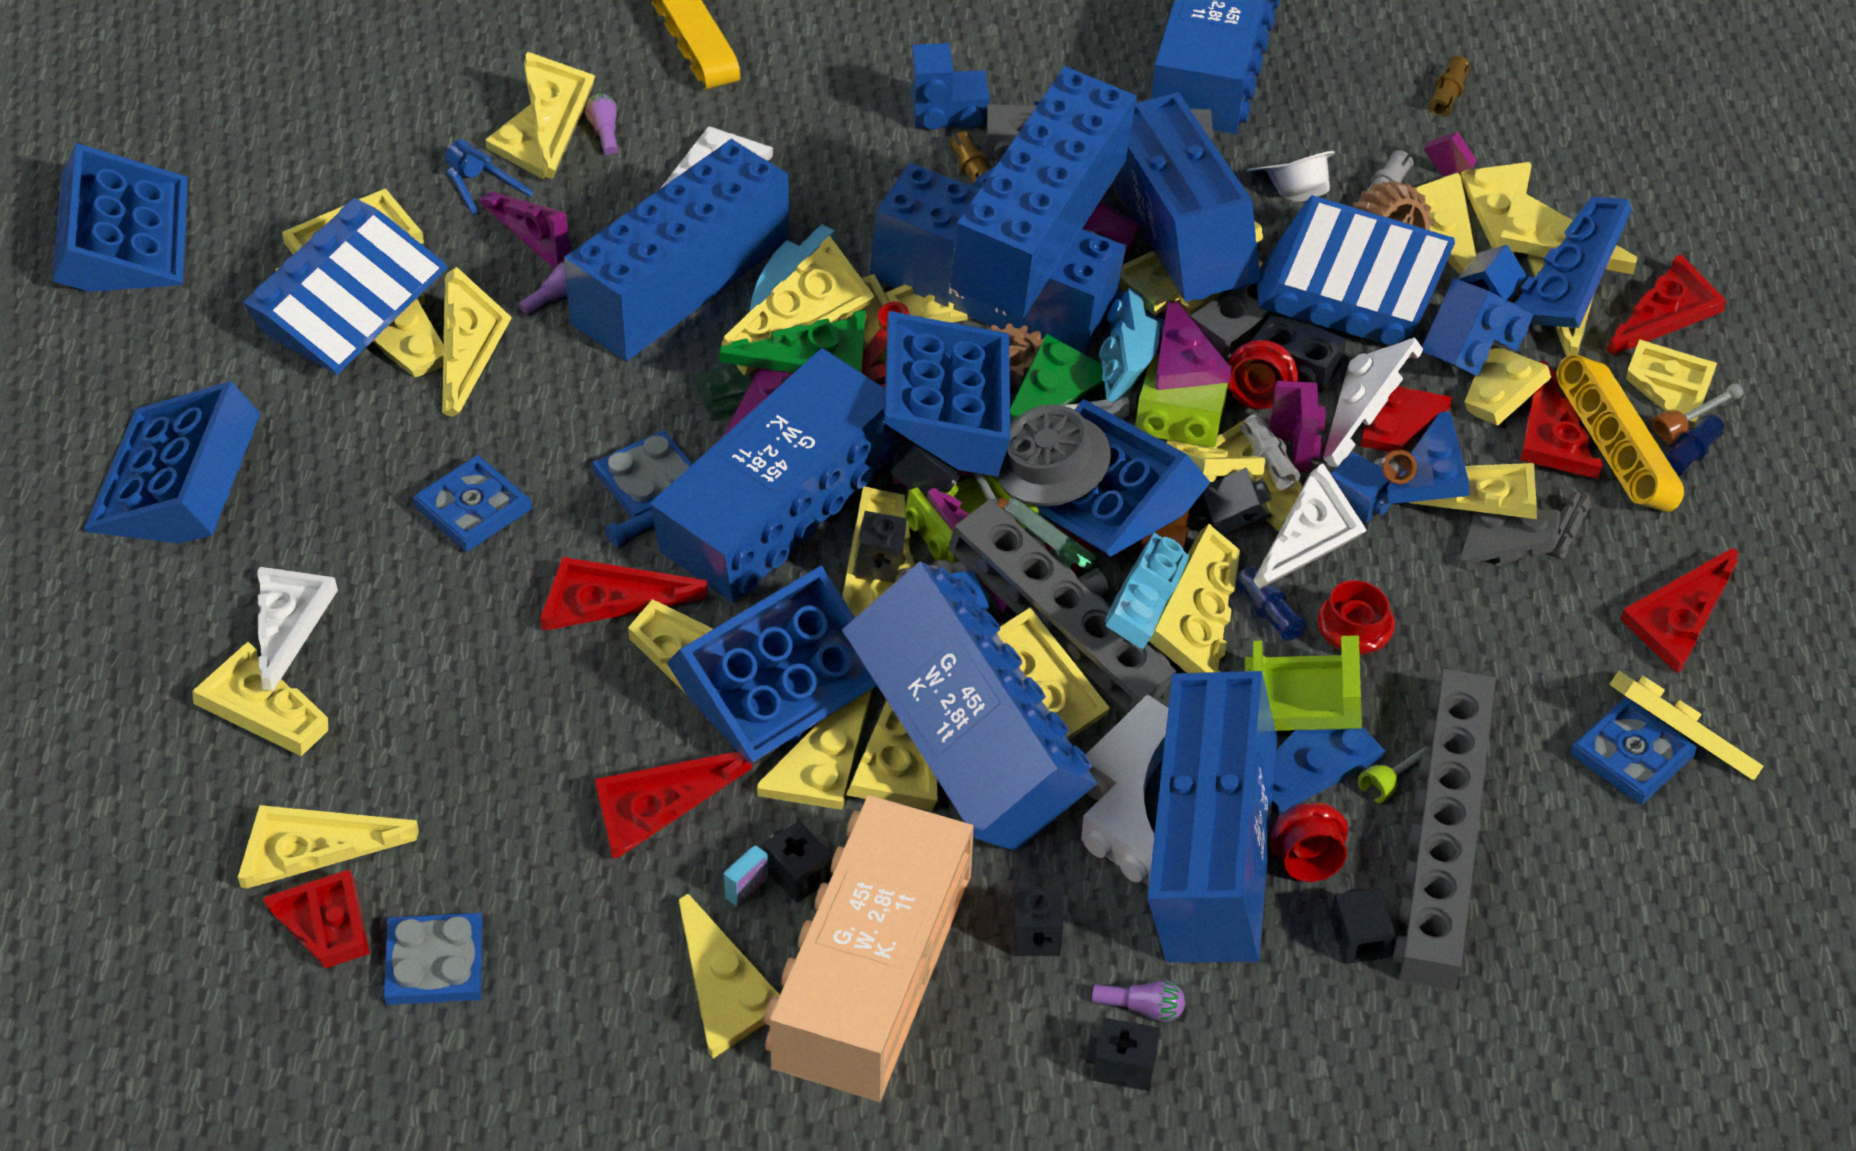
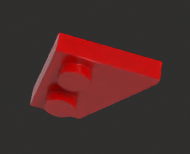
(1403, 418)
(324, 918)

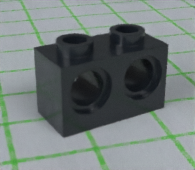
(1314, 350)

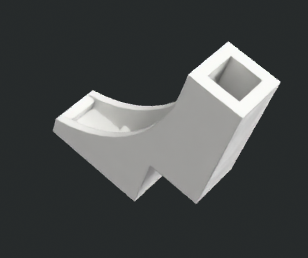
(1122, 769)

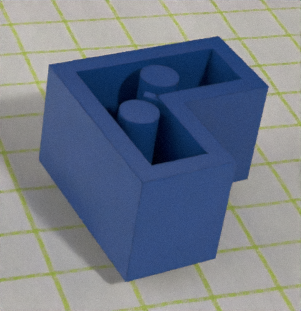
(945, 96)
(1471, 323)

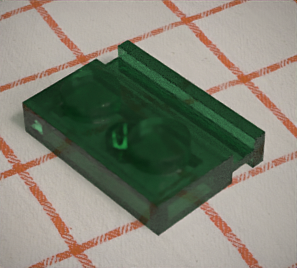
(722, 389)
(1064, 548)

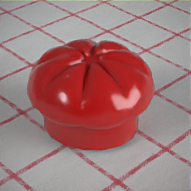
(1257, 369)
(1357, 610)
(1309, 840)

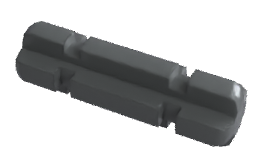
(1571, 520)

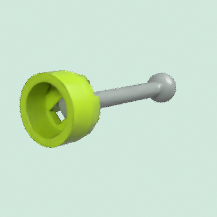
(1385, 777)

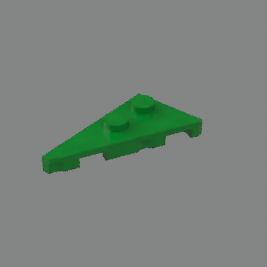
(795, 345)
(1056, 377)

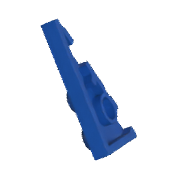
(1439, 466)

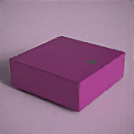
(1450, 154)

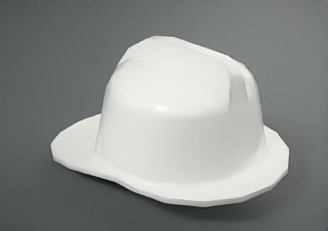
(1300, 178)

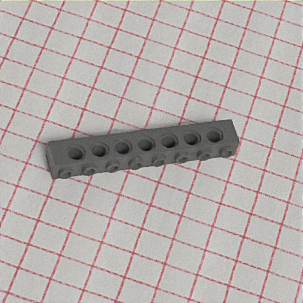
(1446, 830)

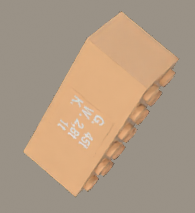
(869, 948)

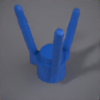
(469, 162)

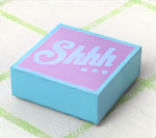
(745, 875)

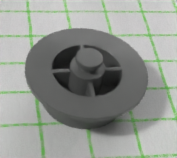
(1053, 456)

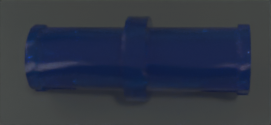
(1695, 443)
(1271, 604)

